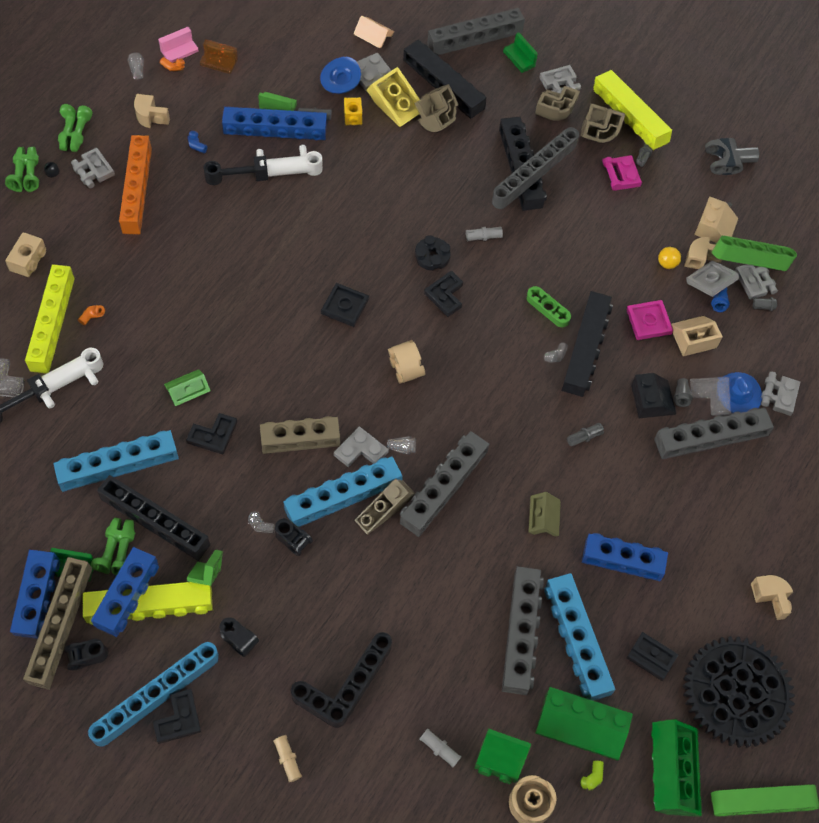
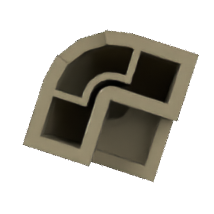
(555, 105)
(437, 109)
(601, 123)

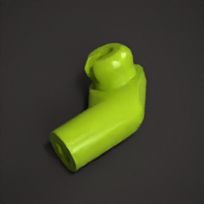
(594, 778)

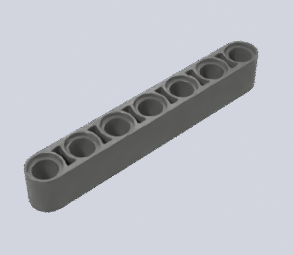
(535, 168)

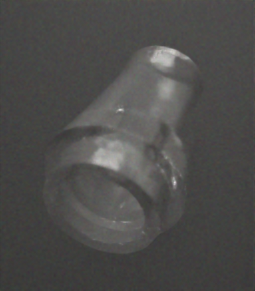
(136, 64)
(402, 444)

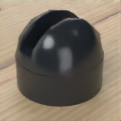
(51, 169)

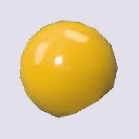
(669, 257)

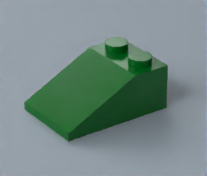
(502, 756)

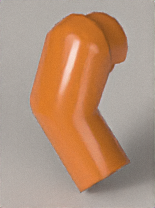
(173, 66)

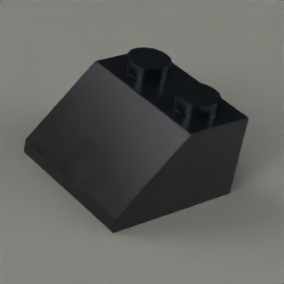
(652, 396)

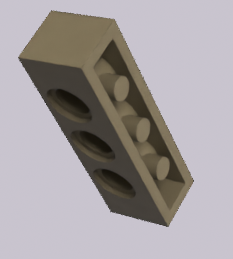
(294, 442)

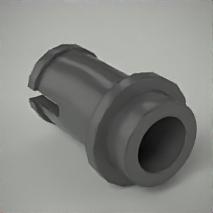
(769, 304)

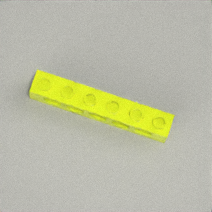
(50, 319)

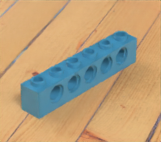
(126, 464)
(337, 500)
(566, 587)

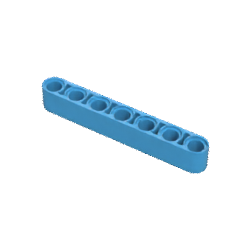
(143, 695)

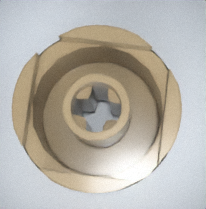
(406, 361)
(538, 789)

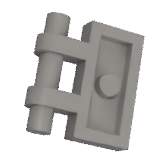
(558, 77)
(98, 167)
(752, 283)
(786, 394)

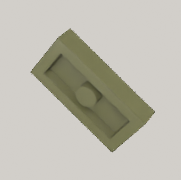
(544, 514)

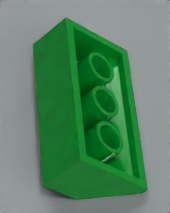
(584, 723)
(676, 768)

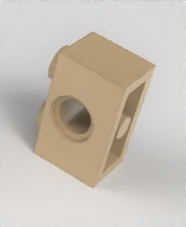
(26, 254)

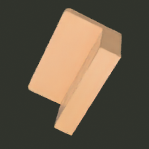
(372, 31)

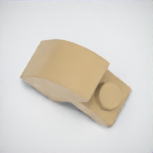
(147, 111)
(700, 252)
(773, 589)

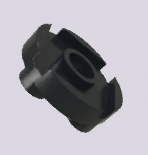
(435, 244)

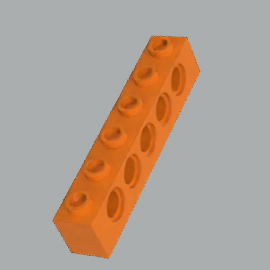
(135, 185)

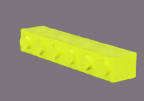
(637, 112)
(158, 601)

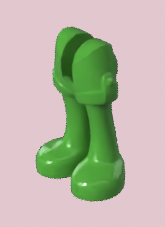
(83, 115)
(21, 161)
(115, 536)

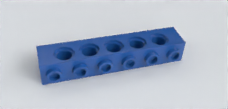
(274, 123)

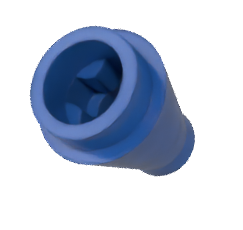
(720, 301)

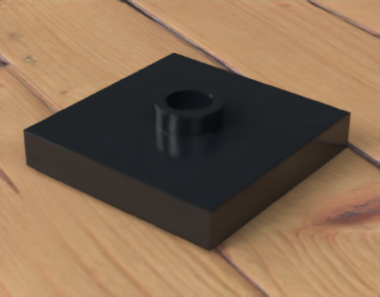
(345, 304)

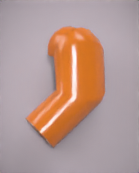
(91, 312)

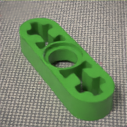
(545, 298)

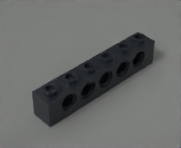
(518, 152)
(154, 517)

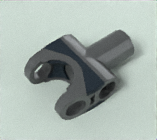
(730, 155)

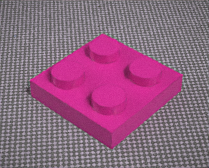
(649, 320)

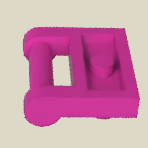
(626, 170)

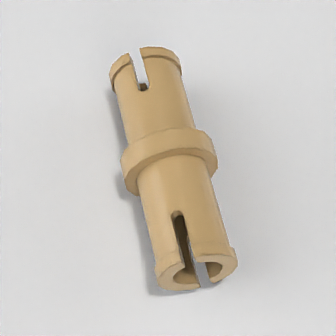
(287, 758)

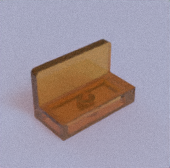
(219, 56)

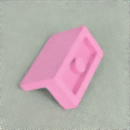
(178, 45)

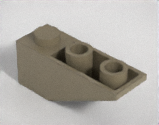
(385, 505)

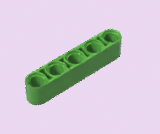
(754, 253)
(765, 800)

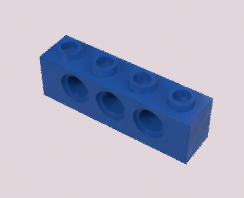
(614, 561)
(30, 583)
(116, 623)

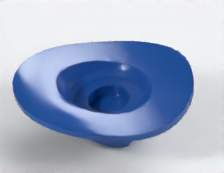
(340, 75)
(744, 392)

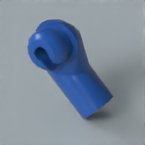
(194, 142)

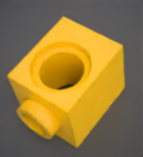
(353, 111)

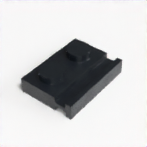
(652, 656)

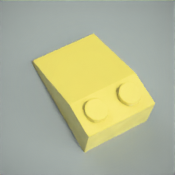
(395, 97)

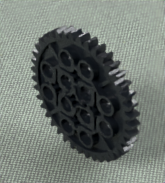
(733, 726)

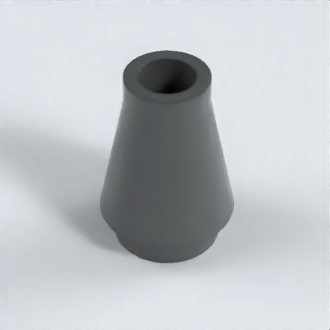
(683, 394)

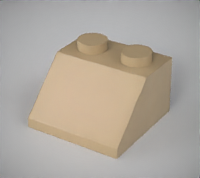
(716, 220)

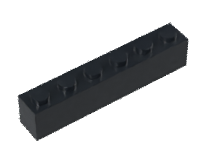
(440, 73)
(586, 344)

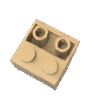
(696, 335)

